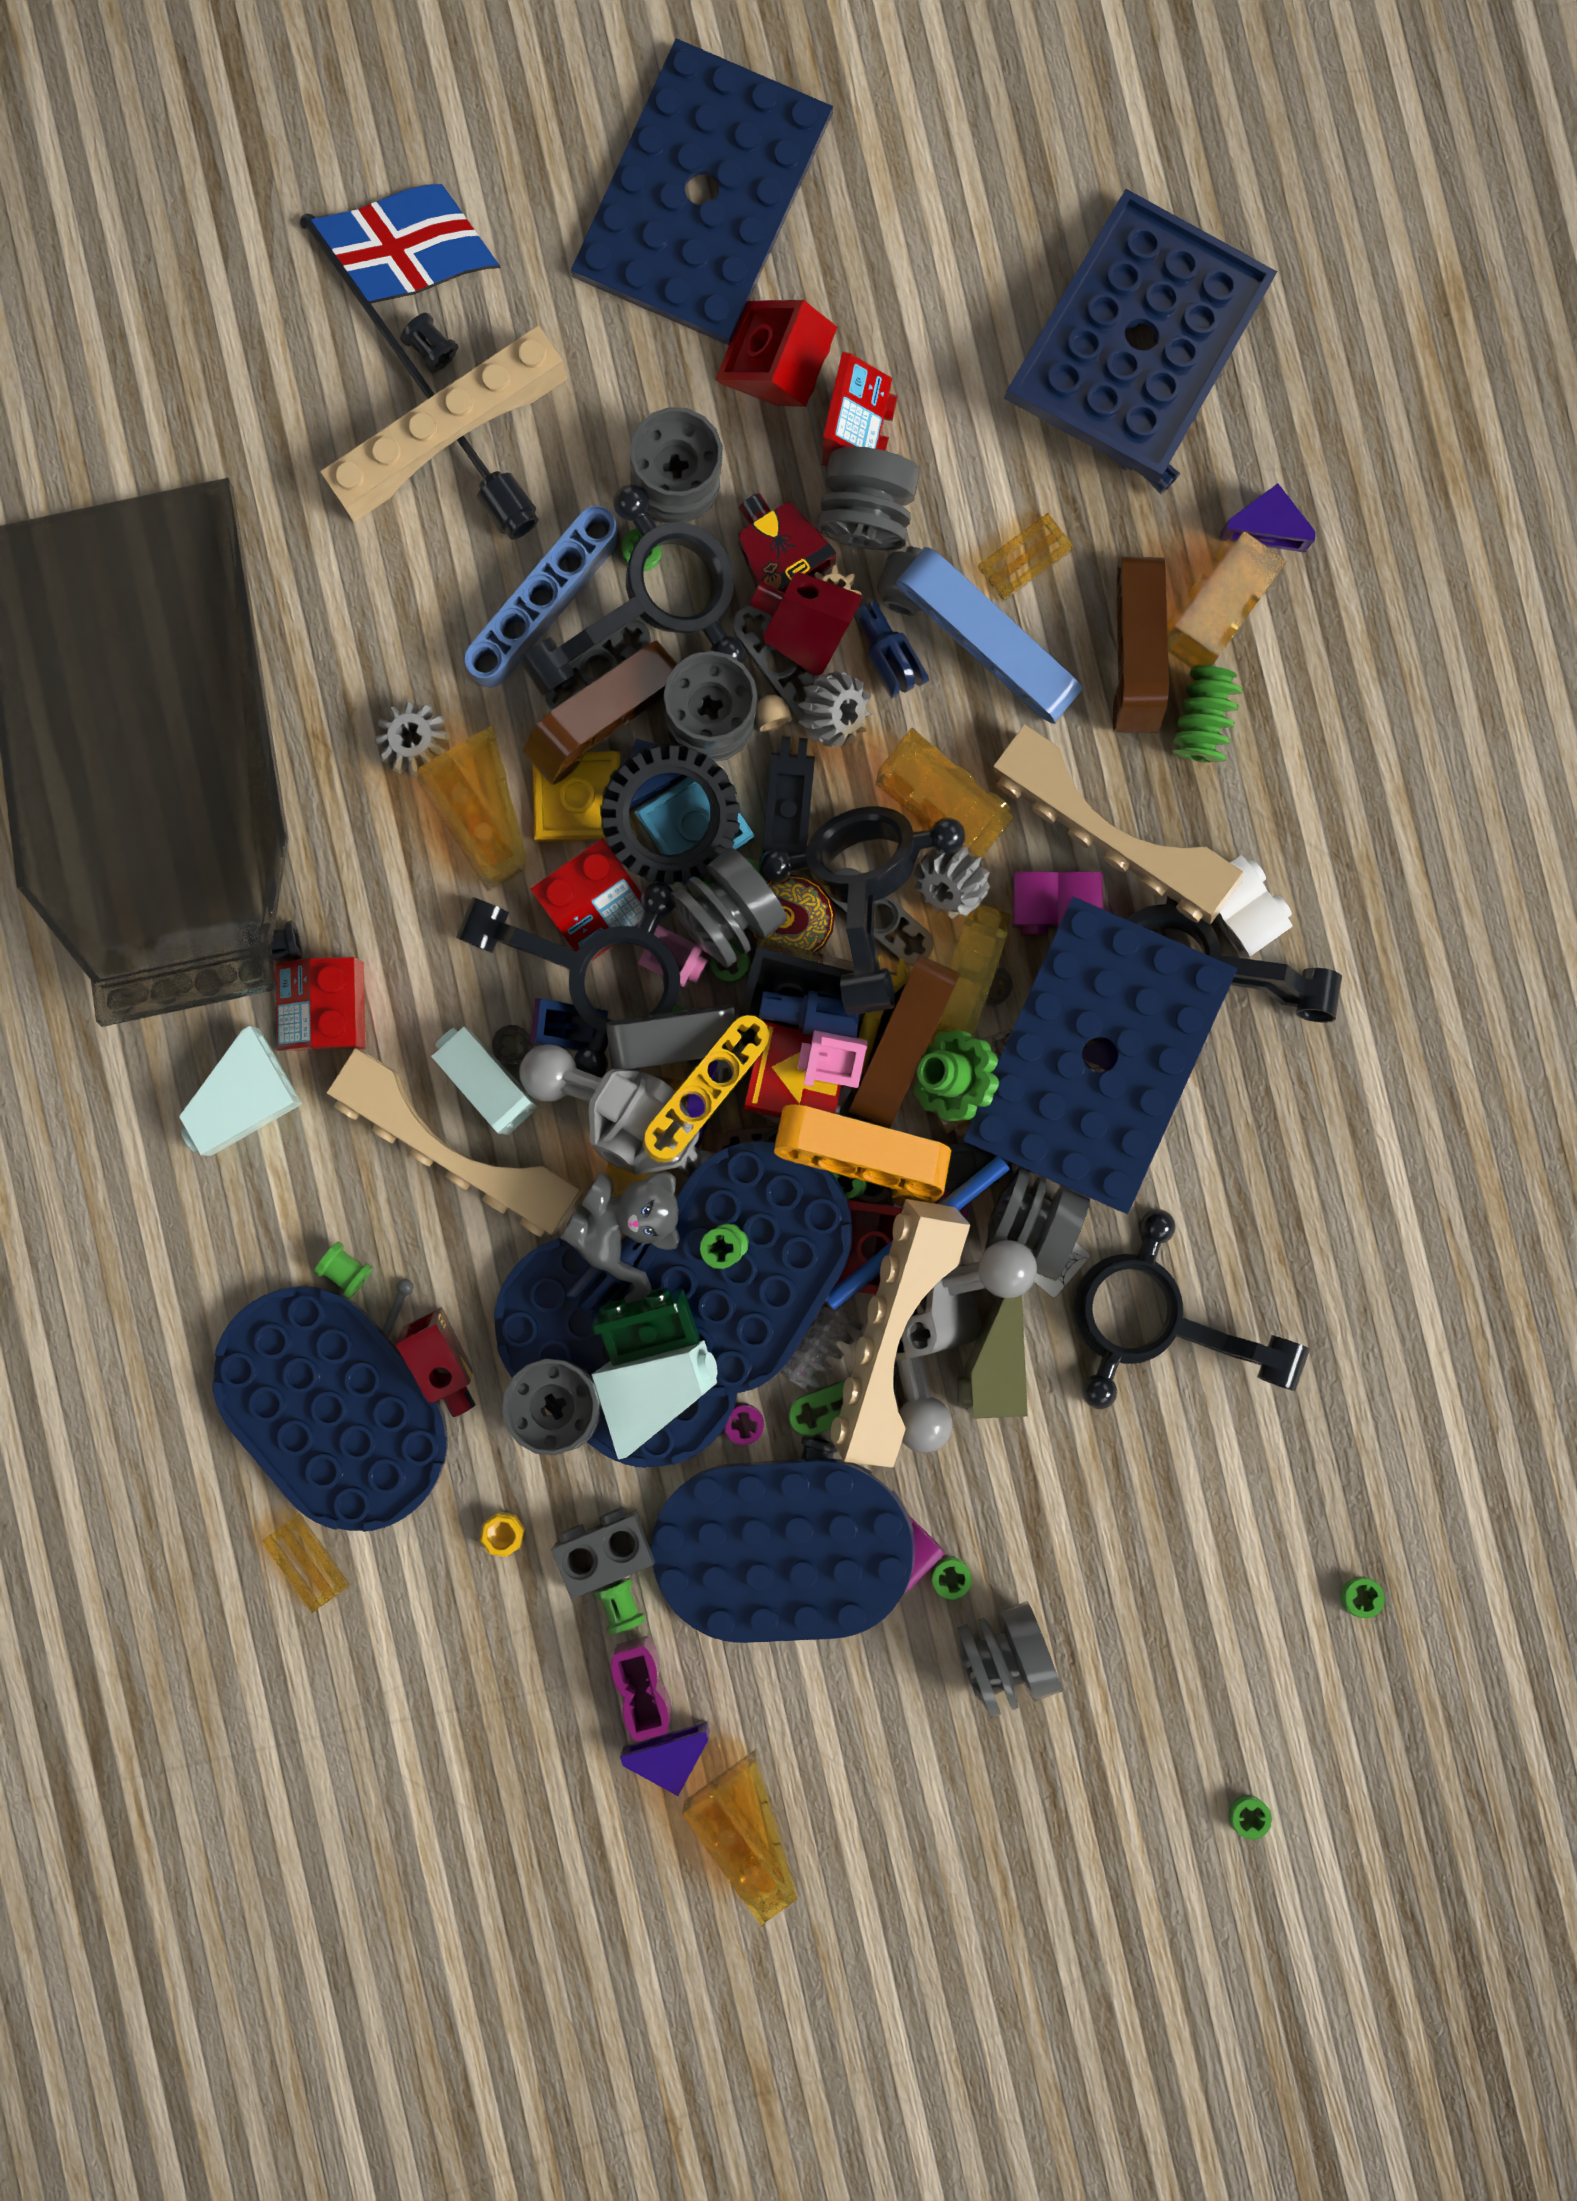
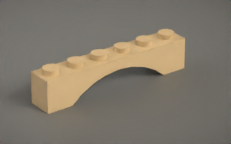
(498, 385)
(1189, 876)
(379, 1095)
(922, 1253)

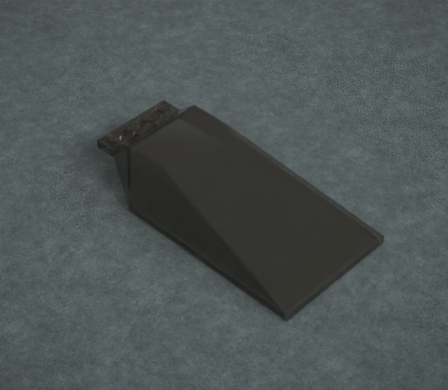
(142, 749)

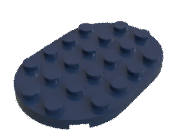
(794, 1257)
(541, 1323)
(329, 1409)
(783, 1550)

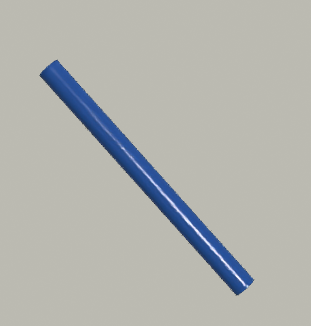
(956, 1199)

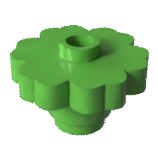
(956, 1076)

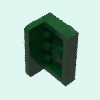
(646, 1326)

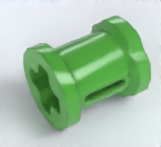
(716, 1257)
(343, 1270)
(619, 1606)

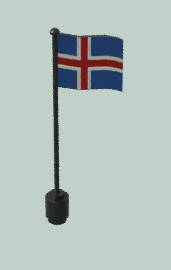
(402, 250)

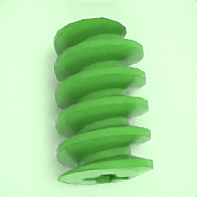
(1206, 714)

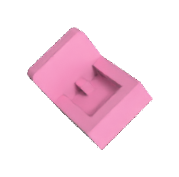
(685, 952)
(832, 1059)

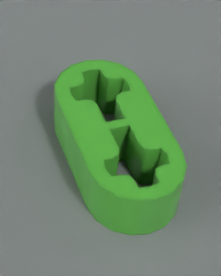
(817, 1399)

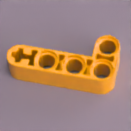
(864, 1151)

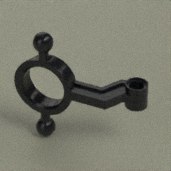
(549, 664)
(486, 926)
(869, 986)
(1313, 992)
(1279, 1361)

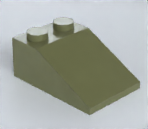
(996, 1366)

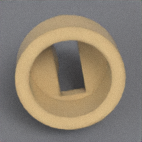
(772, 713)

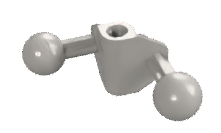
(619, 1110)
(948, 1320)

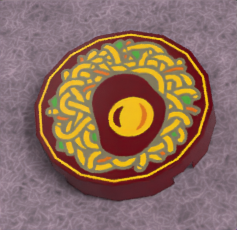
(807, 912)

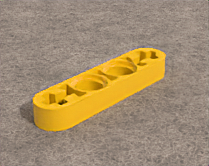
(707, 1089)

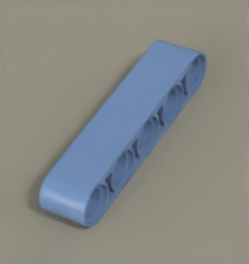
(544, 576)
(989, 635)

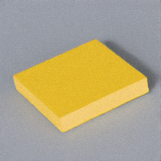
(573, 806)

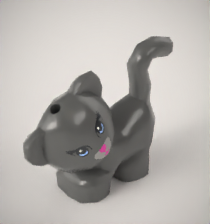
(642, 1212)

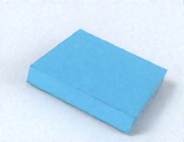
(681, 818)

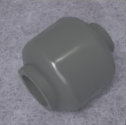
(887, 588)

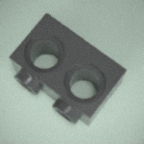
(608, 1562)

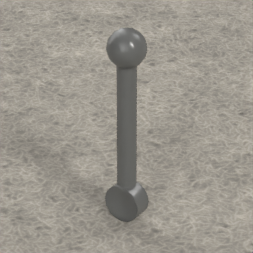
(404, 1288)

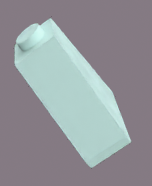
(484, 1080)
(238, 1096)
(651, 1392)

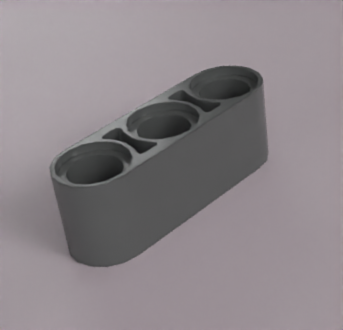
(668, 1036)

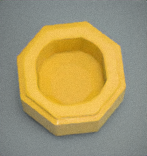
(502, 1534)

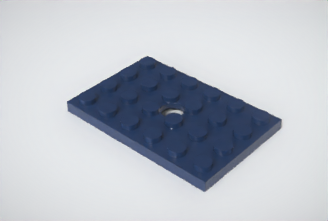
(691, 257)
(1155, 274)
(1117, 985)

